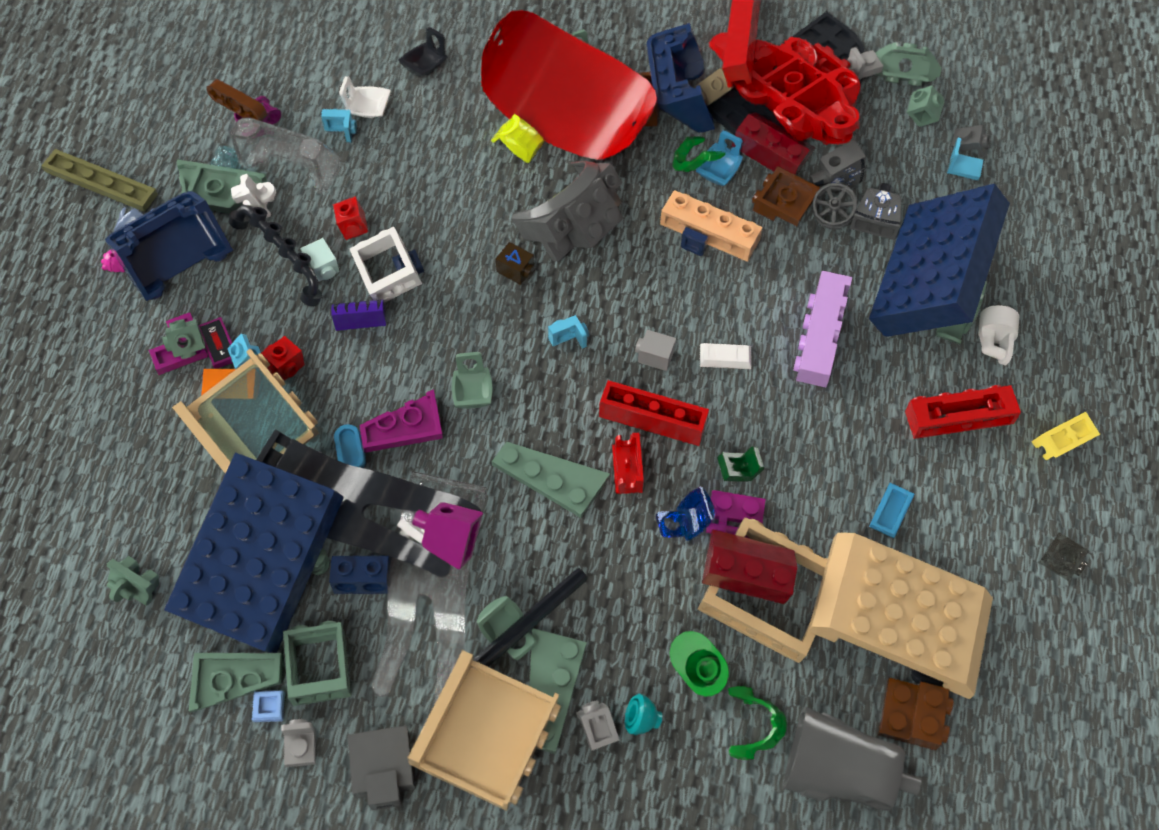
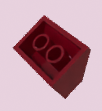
(772, 144)
(750, 567)

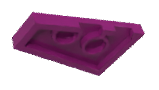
(408, 425)

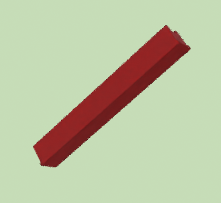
(741, 41)

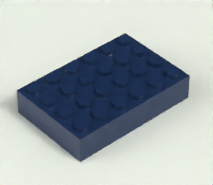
(940, 262)
(254, 553)

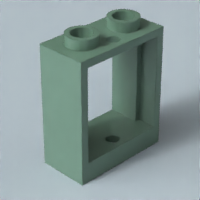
(320, 690)

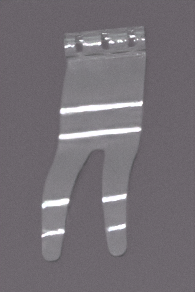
(448, 597)

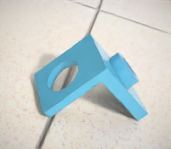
(964, 165)

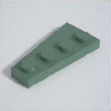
(555, 478)
(555, 670)

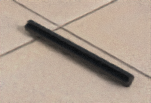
(531, 618)

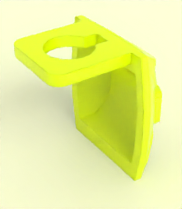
(520, 138)

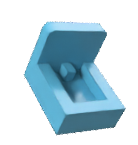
(339, 121)
(567, 329)
(238, 350)

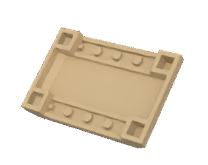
(903, 611)

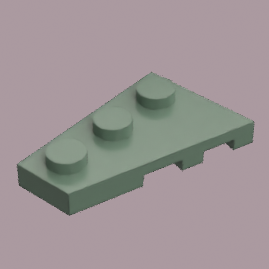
(231, 676)

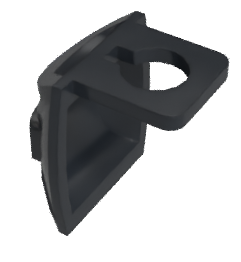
(425, 57)

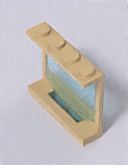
(245, 411)

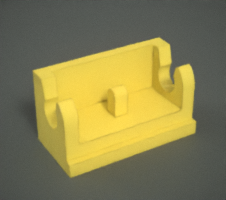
(1067, 436)

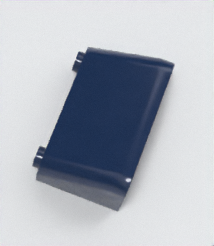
(673, 63)
(168, 242)

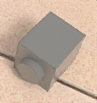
(655, 350)

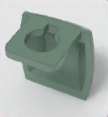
(471, 386)
(498, 618)

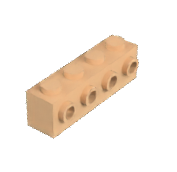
(723, 228)

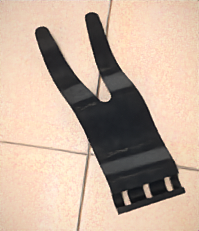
(361, 489)

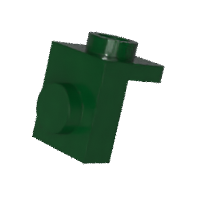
(741, 466)

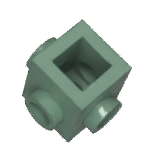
(925, 106)
(188, 330)

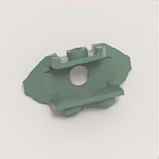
(924, 65)

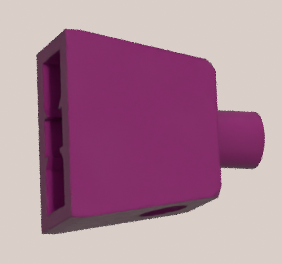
(449, 532)

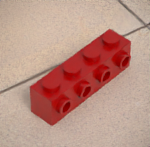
(653, 413)

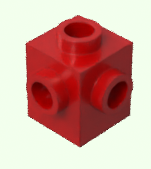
(284, 358)

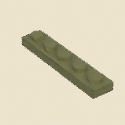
(99, 180)

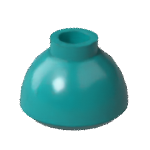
(641, 715)

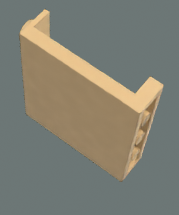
(484, 732)

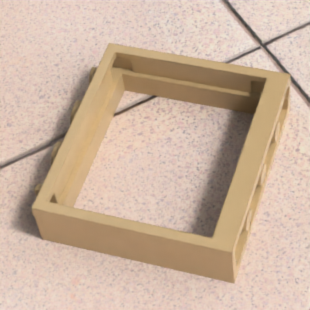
(751, 625)

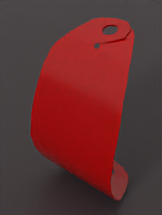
(564, 87)

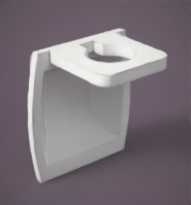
(364, 101)

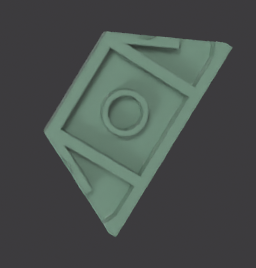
(214, 183)

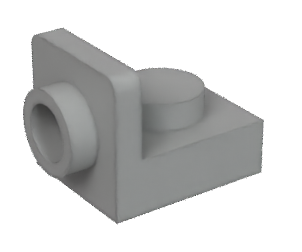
(864, 63)
(597, 724)
(299, 743)

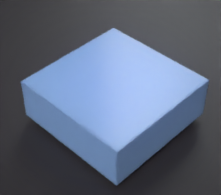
(268, 706)

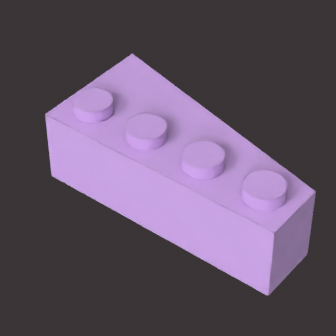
(822, 329)

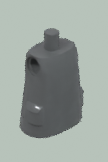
(845, 764)

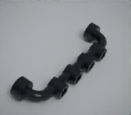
(257, 217)

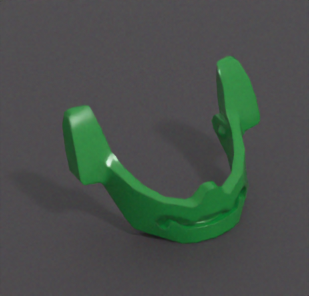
(681, 153)
(778, 722)

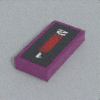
(216, 342)

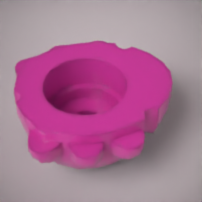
(111, 263)

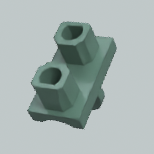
(127, 584)

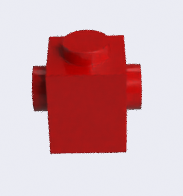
(350, 218)

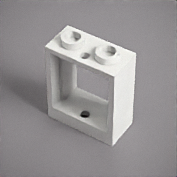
(395, 283)

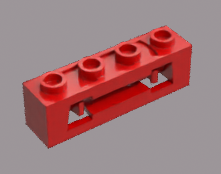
(962, 411)

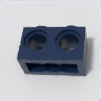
(359, 574)

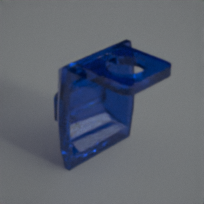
(693, 514)

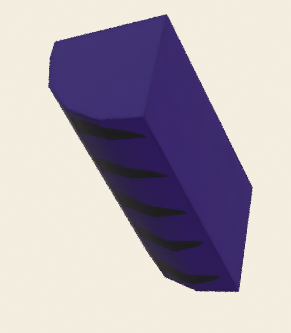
(358, 315)

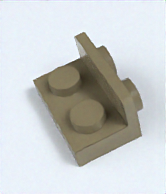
(714, 86)

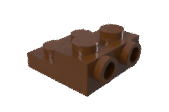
(784, 197)
(916, 713)

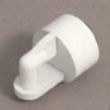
(1000, 326)

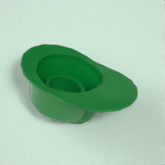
(699, 663)

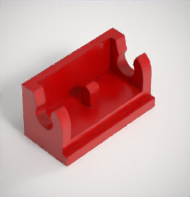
(628, 465)

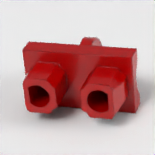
(827, 60)

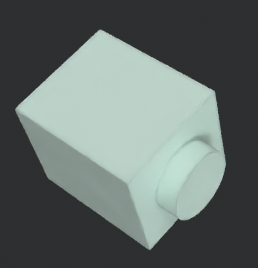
(322, 259)

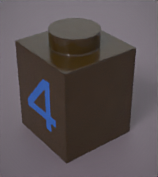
(515, 263)

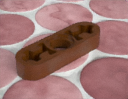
(236, 100)

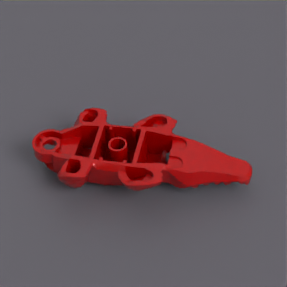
(798, 93)

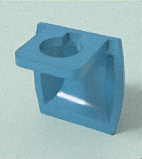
(723, 169)

